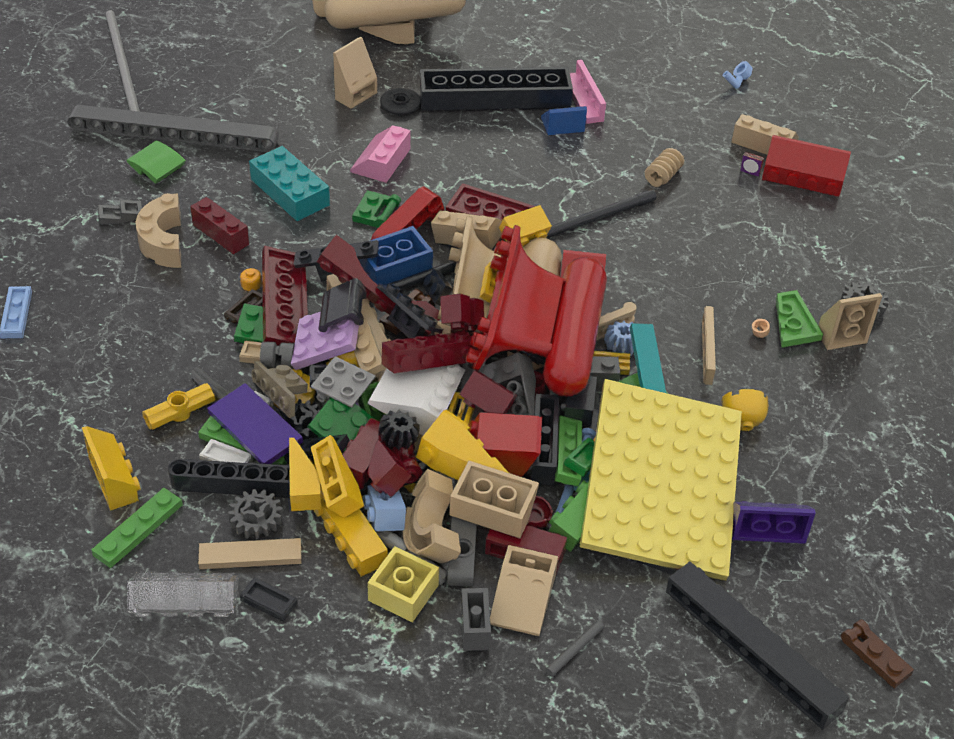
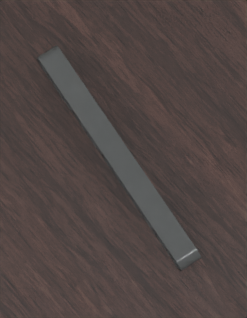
(173, 128)

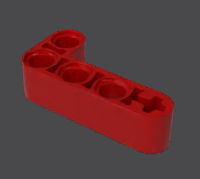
(413, 212)

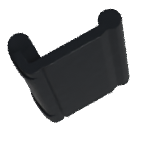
(342, 303)

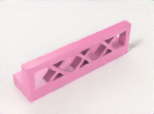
(587, 94)

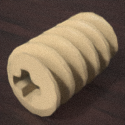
(664, 167)

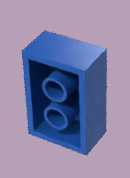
(398, 257)

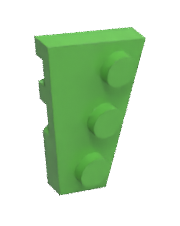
(795, 320)

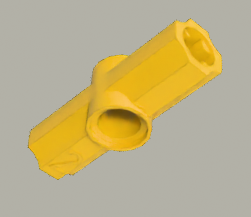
(178, 406)

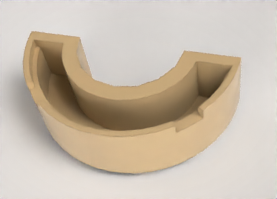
(151, 227)
(423, 521)

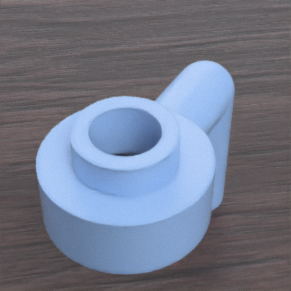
(741, 72)

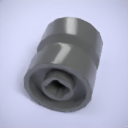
(269, 354)

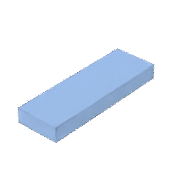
(15, 312)

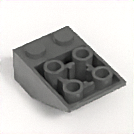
(518, 376)

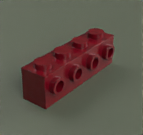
(426, 352)

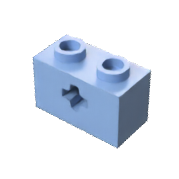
(385, 511)

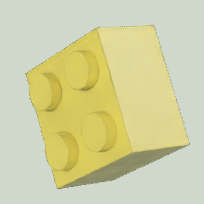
(403, 584)

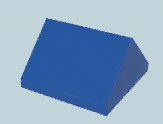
(565, 120)

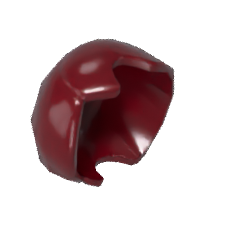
(540, 513)

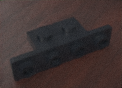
(308, 258)
(408, 316)

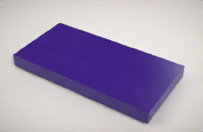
(254, 424)

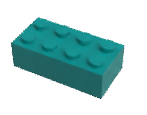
(289, 183)

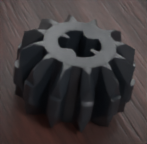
(398, 430)

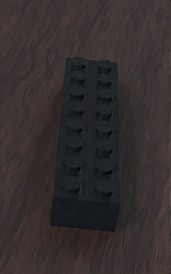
(495, 88)

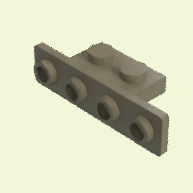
(279, 385)

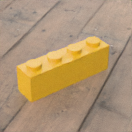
(356, 538)

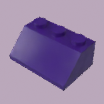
(772, 522)

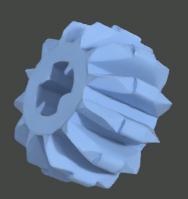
(619, 338)

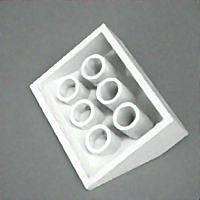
(419, 392)

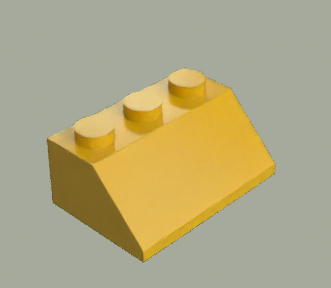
(111, 468)

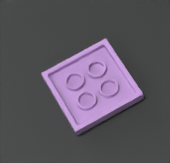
(316, 346)

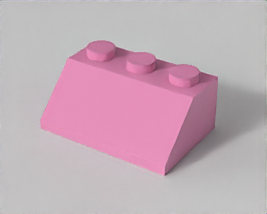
(383, 154)

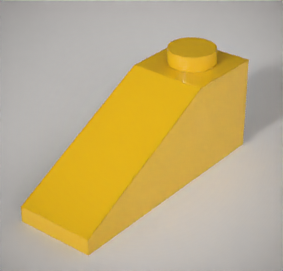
(336, 479)
(304, 480)

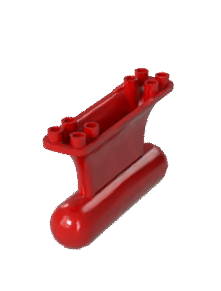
(542, 314)

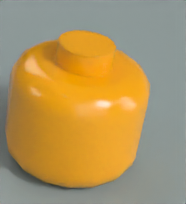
(251, 279)

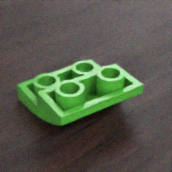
(156, 161)

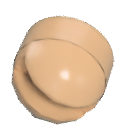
(764, 327)

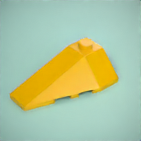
(450, 446)

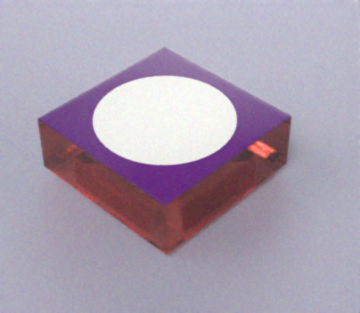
(752, 164)

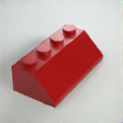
(806, 165)

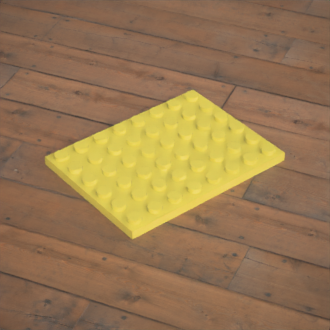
(662, 479)

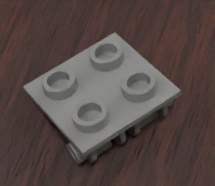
(342, 382)

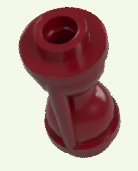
(409, 460)

